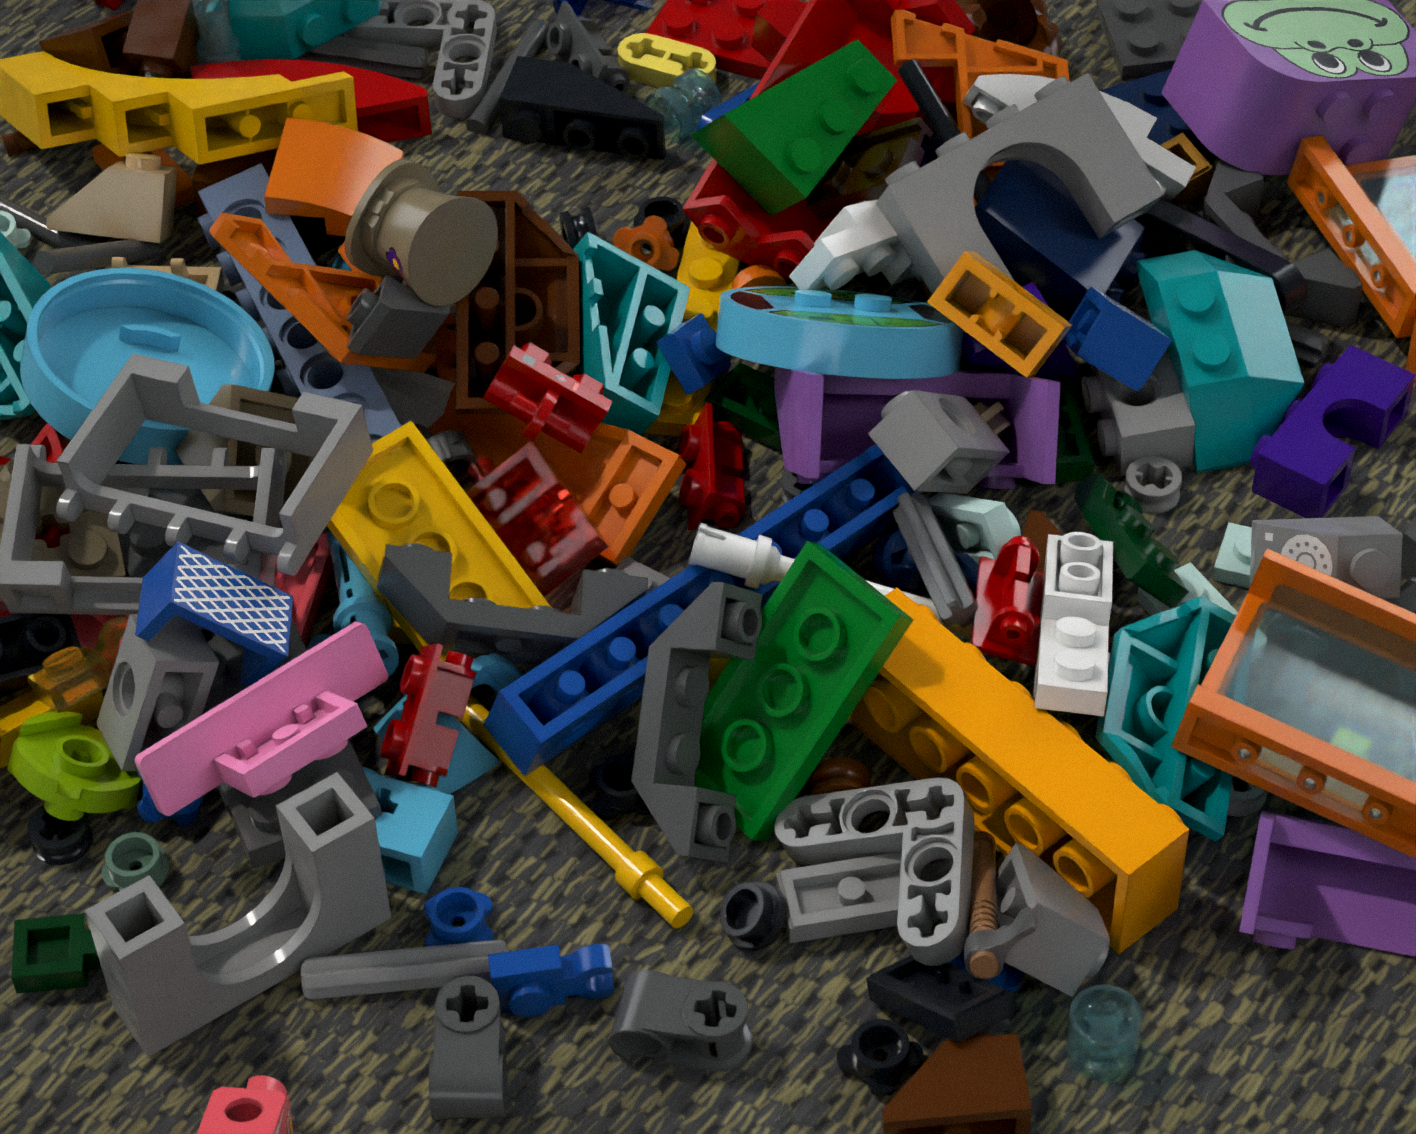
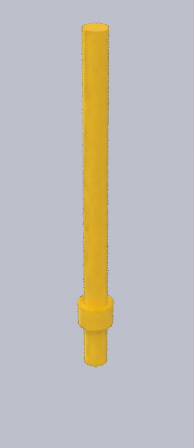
(633, 870)

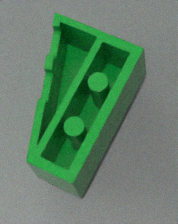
(798, 128)

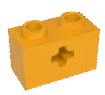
(999, 313)

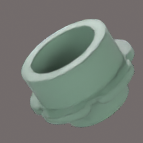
(133, 850)

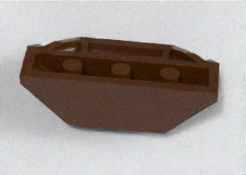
(521, 299)

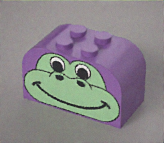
(1295, 69)

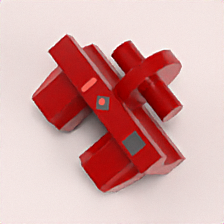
(548, 398)

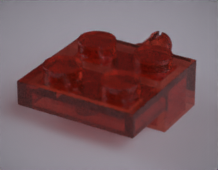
(535, 516)

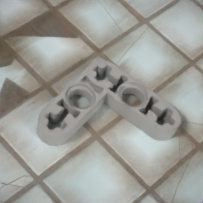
(448, 31)
(917, 841)

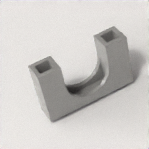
(1063, 131)
(323, 899)

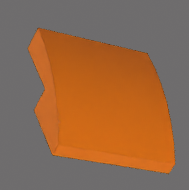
(324, 171)

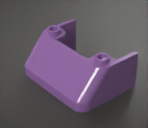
(829, 418)
(1328, 885)

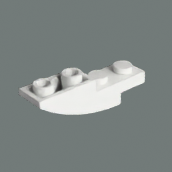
(998, 91)
(854, 244)
(1074, 625)

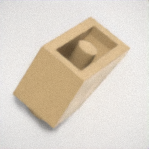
(123, 202)

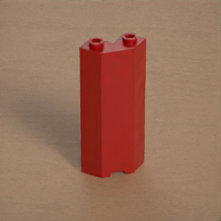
(727, 212)

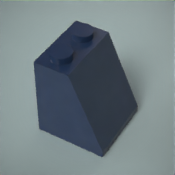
(1051, 242)

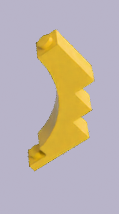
(135, 114)

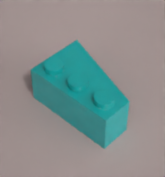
(621, 318)

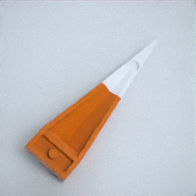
(615, 478)

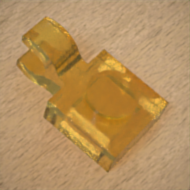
(79, 672)

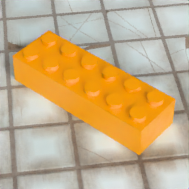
(1025, 775)

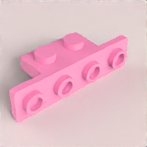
(269, 727)

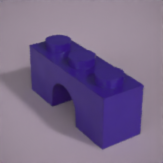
(1303, 460)

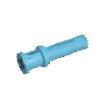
(361, 605)

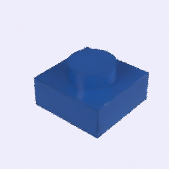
(693, 353)

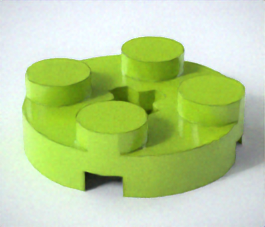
(71, 767)

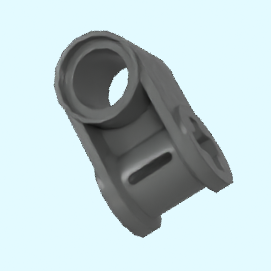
(678, 1019)
(468, 1057)

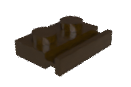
(865, 164)

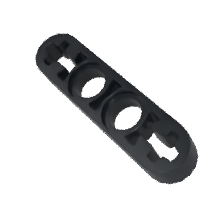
(1164, 236)

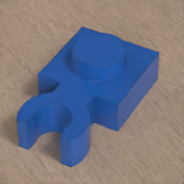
(541, 978)

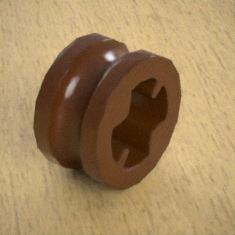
(839, 775)

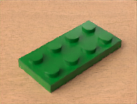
(811, 666)

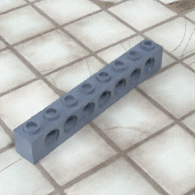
(304, 358)

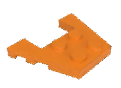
(969, 57)
(311, 293)

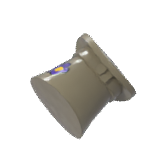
(423, 235)

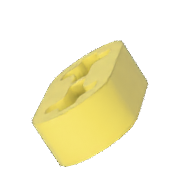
(660, 60)

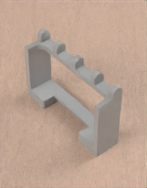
(166, 393)
(50, 588)

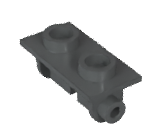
(580, 43)

